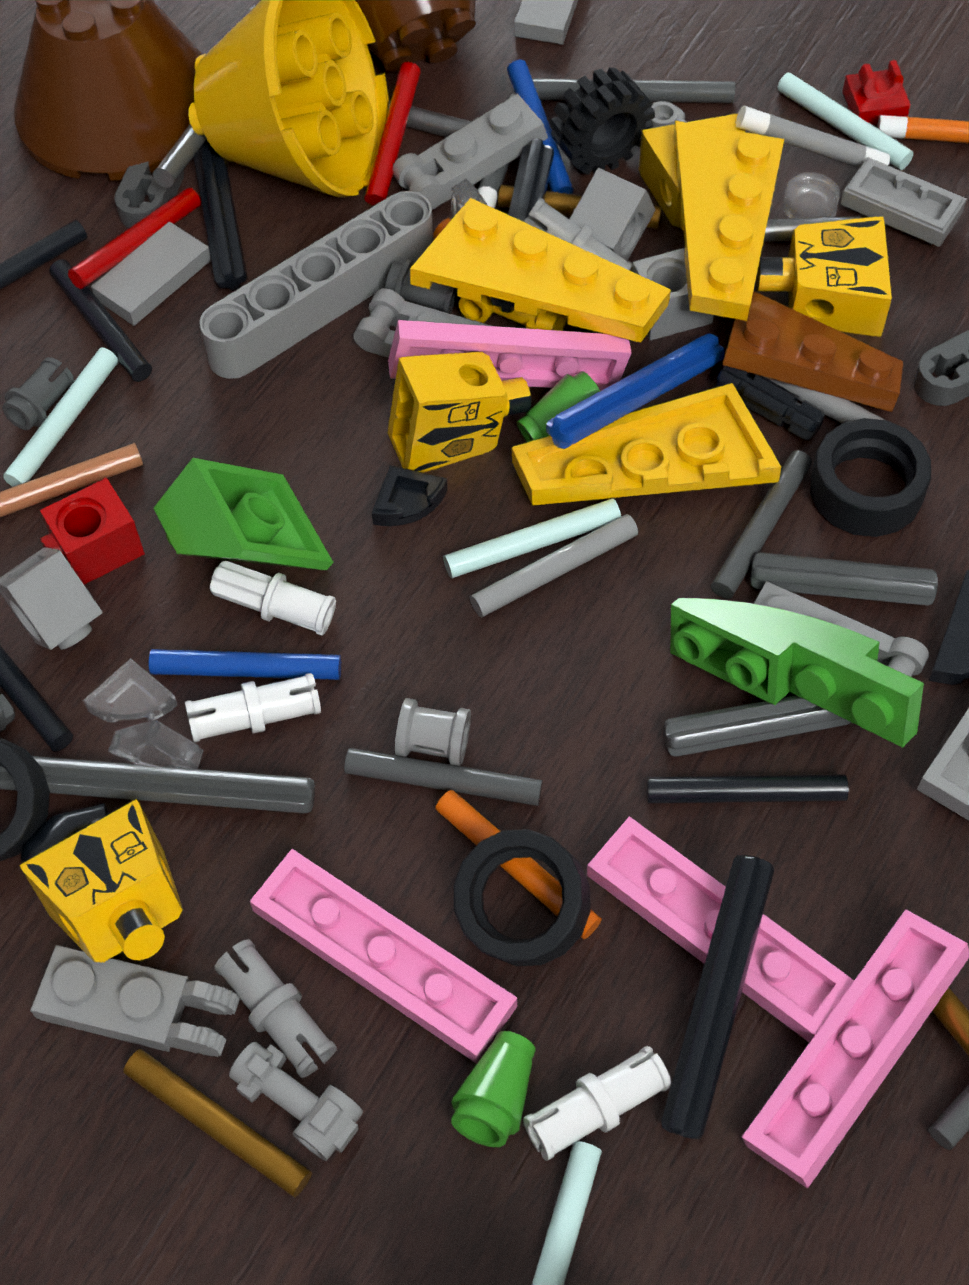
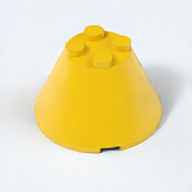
(295, 94)

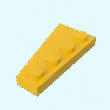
(724, 212)
(516, 262)
(664, 448)

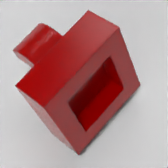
(876, 93)

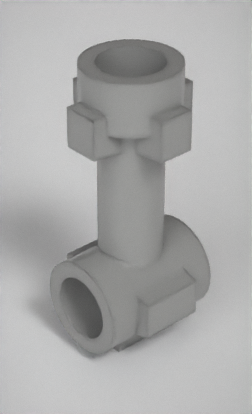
(325, 1121)

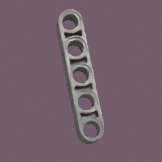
(314, 285)

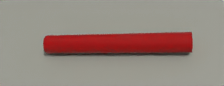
(392, 133)
(124, 244)

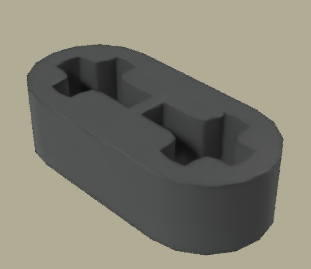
(134, 187)
(944, 360)

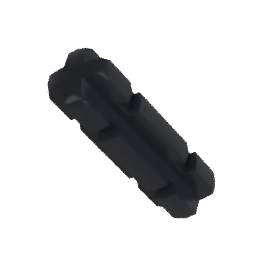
(774, 402)

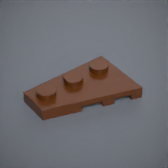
(811, 355)

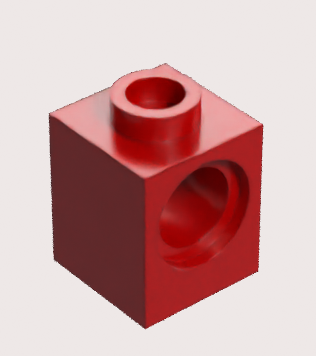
(95, 512)

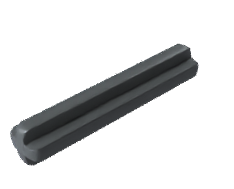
(845, 578)
(745, 725)

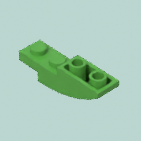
(786, 652)

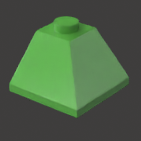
(239, 517)

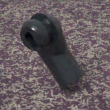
(60, 828)

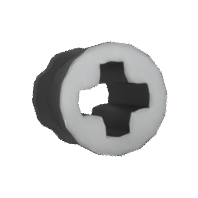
(432, 732)

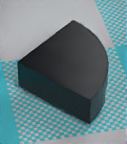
(407, 497)

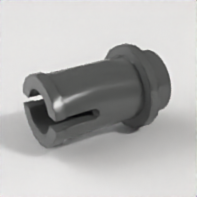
(437, 297)
(29, 402)

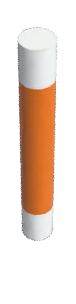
(924, 128)

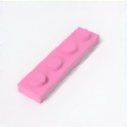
(534, 354)
(685, 905)
(384, 955)
(856, 1047)

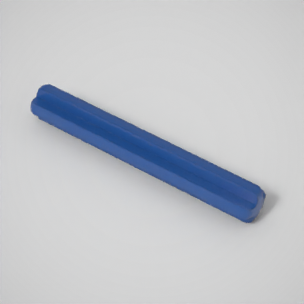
(634, 391)

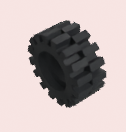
(602, 120)

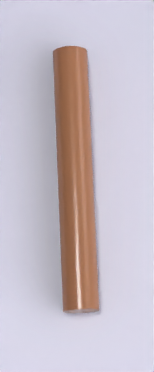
(69, 479)

